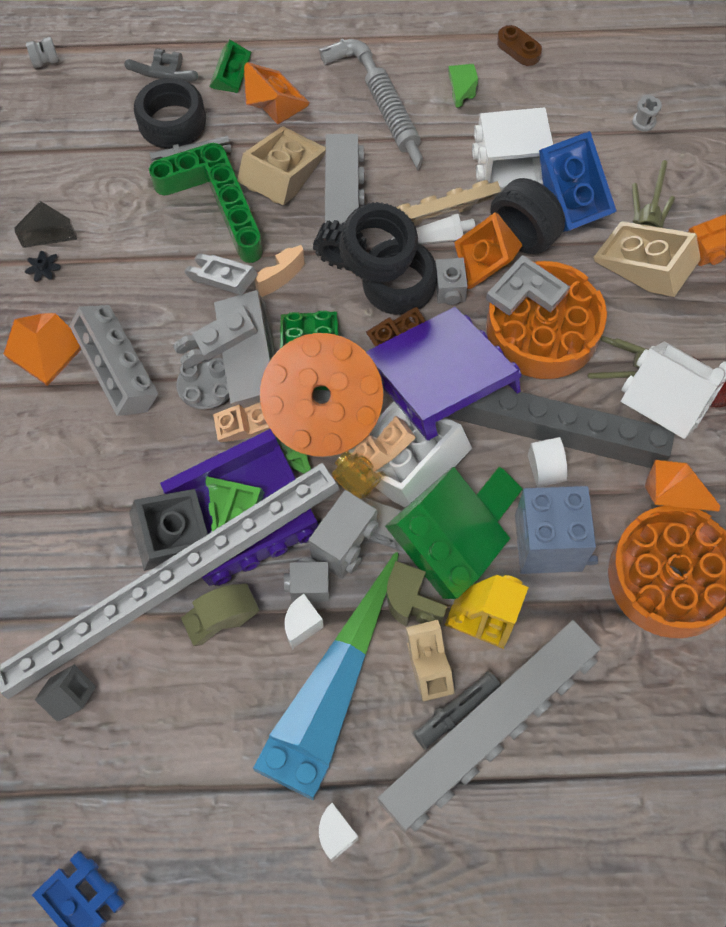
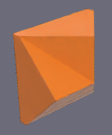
(272, 93)
(487, 249)
(41, 345)
(678, 486)

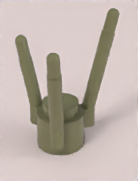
(651, 213)
(623, 345)

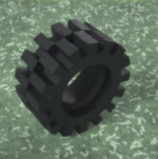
(327, 243)

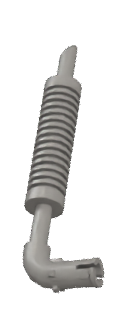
(383, 94)

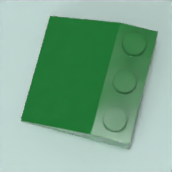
(449, 534)

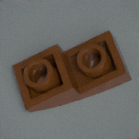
(389, 329)

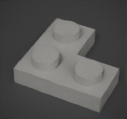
(524, 281)

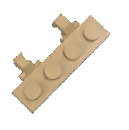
(455, 200)

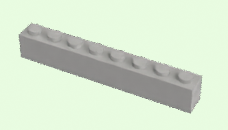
(487, 726)

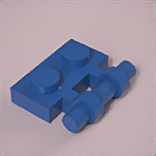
(68, 904)

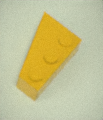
(488, 609)

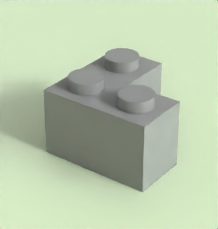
(341, 533)

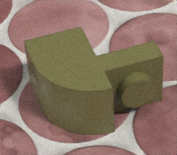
(404, 598)
(219, 610)

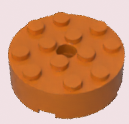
(555, 341)
(316, 426)
(649, 587)

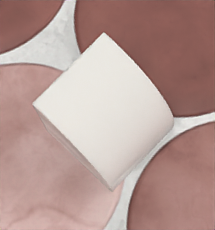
(548, 462)
(301, 621)
(335, 833)

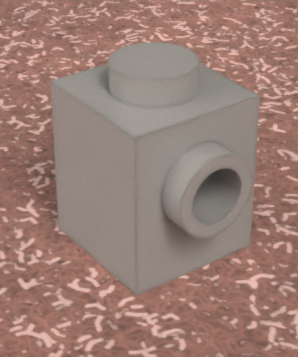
(451, 281)
(308, 578)

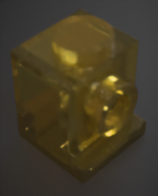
(356, 474)

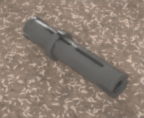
(447, 717)

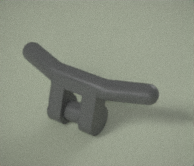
(159, 71)

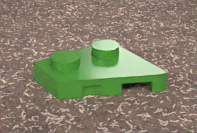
(230, 499)

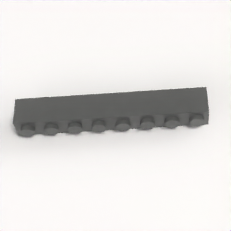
(576, 425)

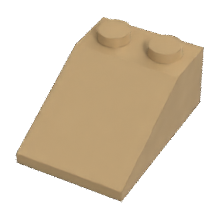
(280, 164)
(650, 256)

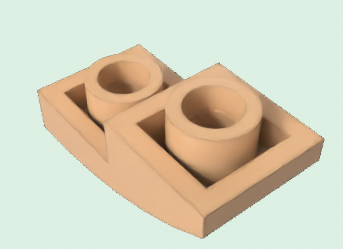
(288, 263)
(239, 423)
(387, 445)

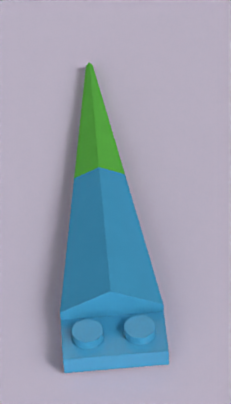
(309, 730)

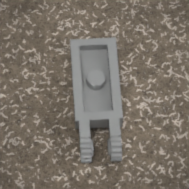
(222, 273)
(215, 337)

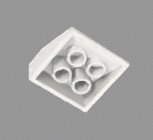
(421, 460)

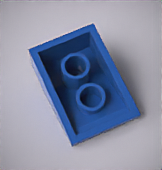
(577, 180)

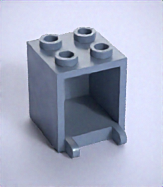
(555, 530)

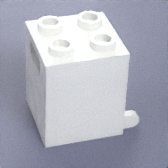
(510, 145)
(673, 388)

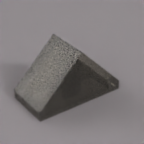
(44, 226)

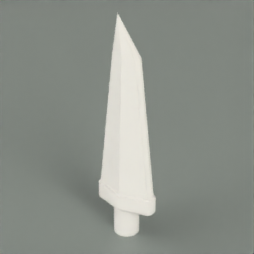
(444, 230)

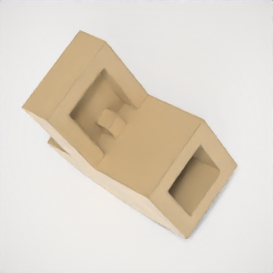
(429, 660)

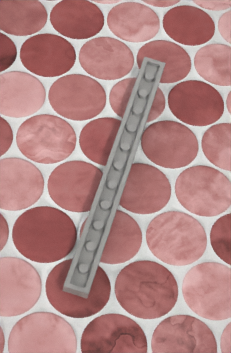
(165, 580)

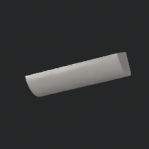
(248, 359)

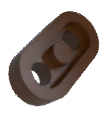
(519, 45)

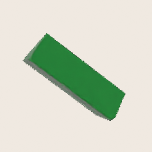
(230, 67)
(499, 493)

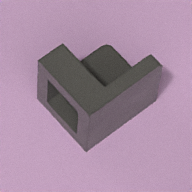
(65, 693)

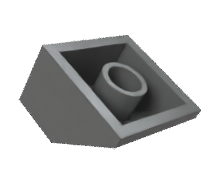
(166, 525)

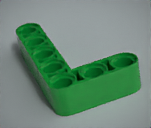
(211, 165)

